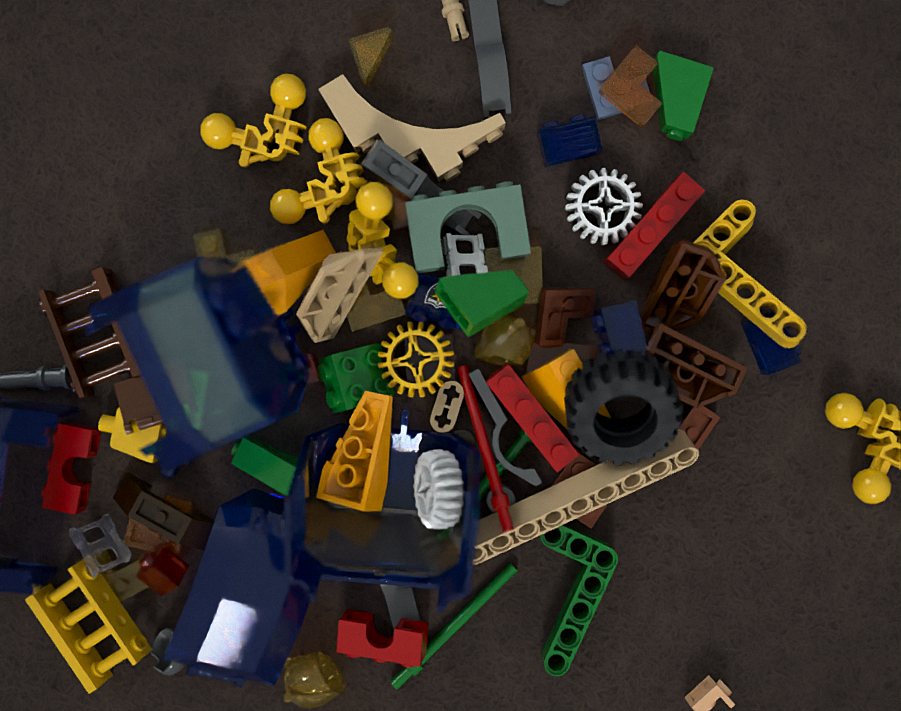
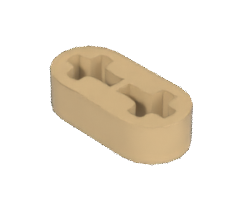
(453, 408)

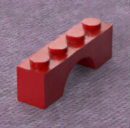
(654, 226)
(531, 417)

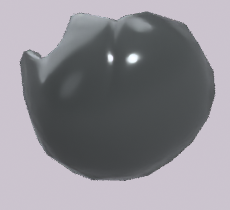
(160, 643)

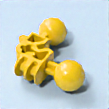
(288, 94)
(325, 138)
(368, 231)
(846, 411)

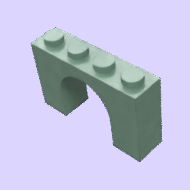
(501, 205)

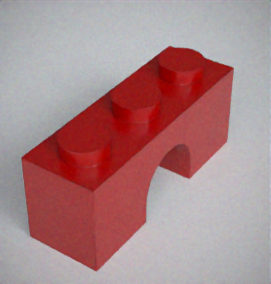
(63, 490)
(360, 639)

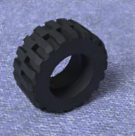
(628, 437)

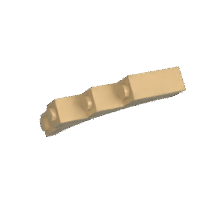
(439, 147)

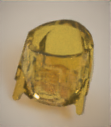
(505, 342)
(312, 680)

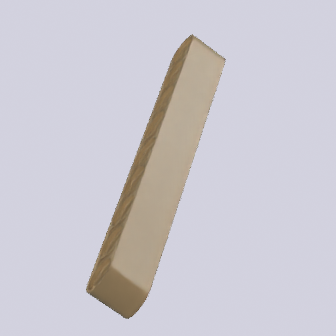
(579, 496)

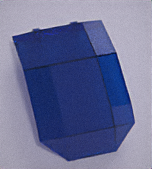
(240, 603)

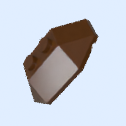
(682, 287)
(697, 370)

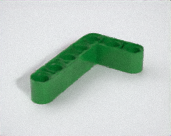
(579, 593)

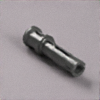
(43, 378)

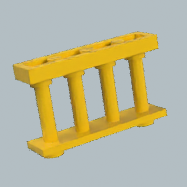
(70, 638)

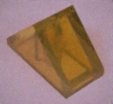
(369, 52)

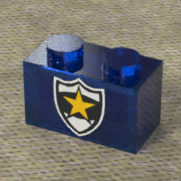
(426, 306)

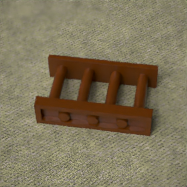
(50, 304)

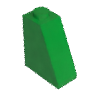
(681, 89)
(481, 297)
(265, 462)

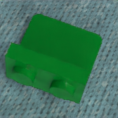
(351, 374)

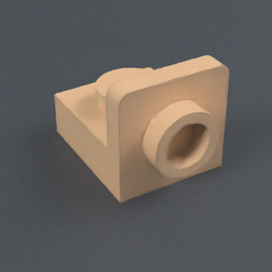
(706, 693)

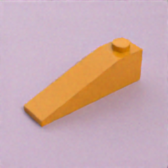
(289, 269)
(549, 384)
(361, 462)

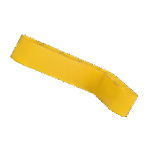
(740, 279)

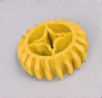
(412, 335)

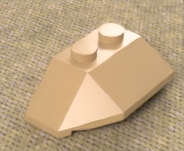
(336, 291)

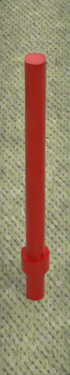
(500, 500)

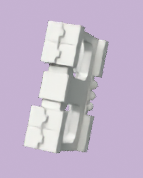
(457, 259)

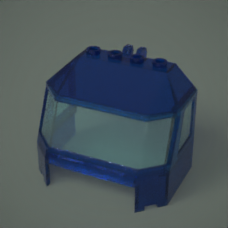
(195, 369)

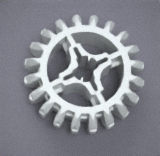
(617, 205)
(438, 489)

